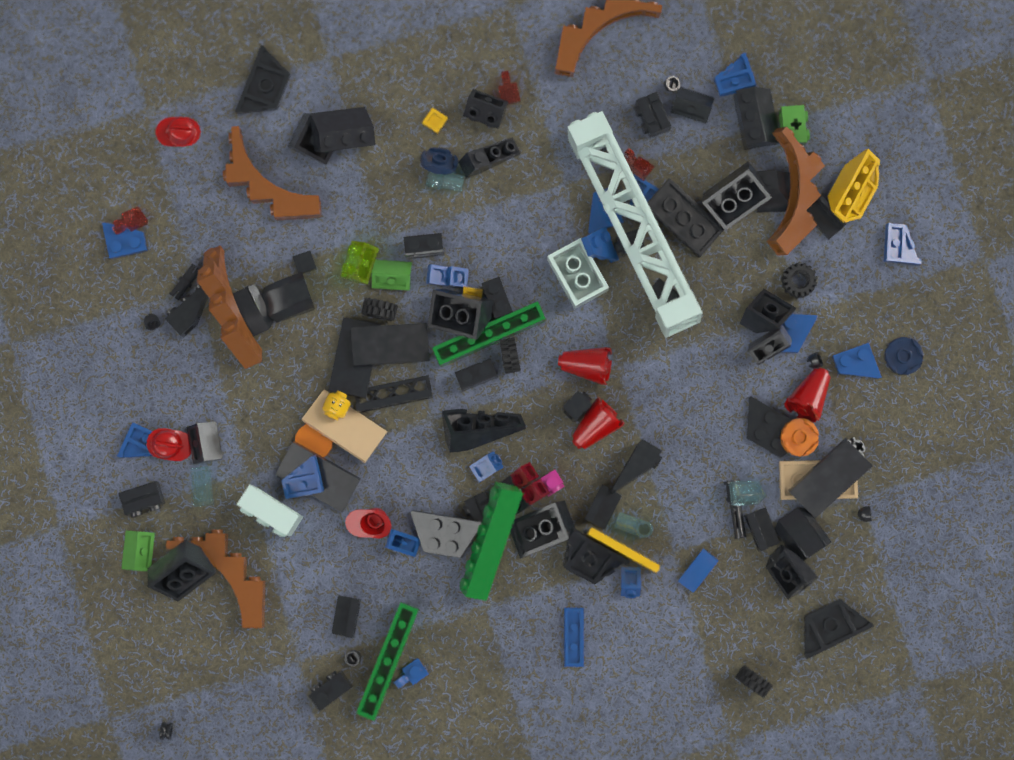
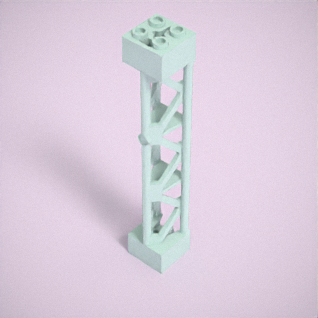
(586, 140)

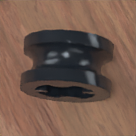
(166, 731)

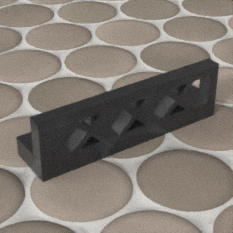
(395, 400)

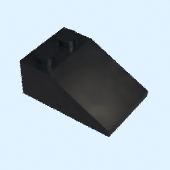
(640, 462)
(542, 529)

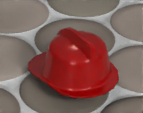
(178, 131)
(169, 444)
(368, 523)

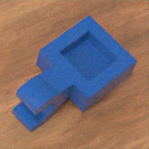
(413, 672)

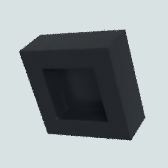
(304, 262)

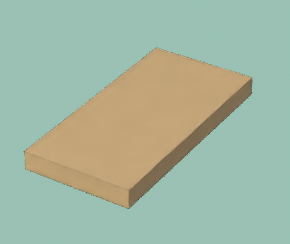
(352, 433)
(792, 471)

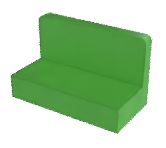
(391, 275)
(138, 550)

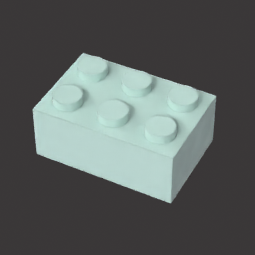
(577, 273)
(269, 511)

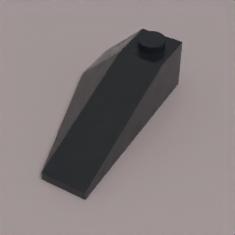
(468, 430)

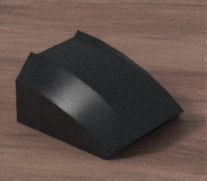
(287, 298)
(253, 309)
(801, 533)
(790, 571)

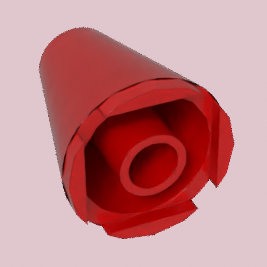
(588, 364)
(810, 395)
(596, 424)

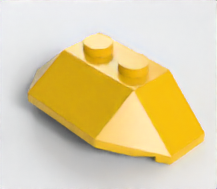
(855, 187)

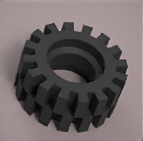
(801, 269)
(379, 309)
(510, 355)
(753, 681)

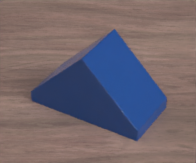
(403, 543)

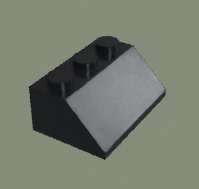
(756, 117)
(342, 129)
(736, 196)
(459, 313)
(180, 571)

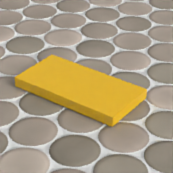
(622, 549)

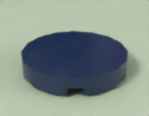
(439, 161)
(898, 356)

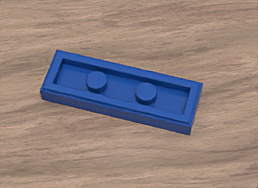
(573, 637)

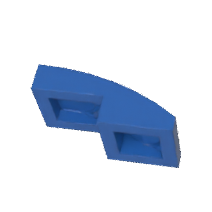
(447, 276)
(698, 570)

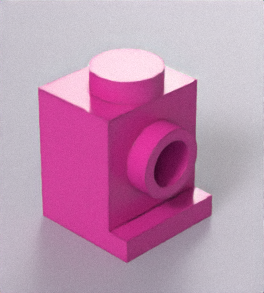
(553, 482)

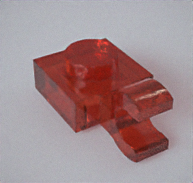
(508, 90)
(638, 166)
(130, 219)

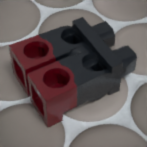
(533, 492)

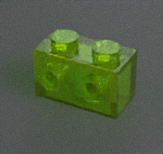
(359, 262)

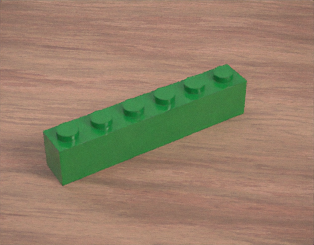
(494, 331)
(490, 541)
(387, 661)

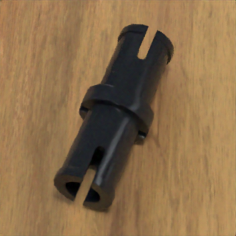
(185, 282)

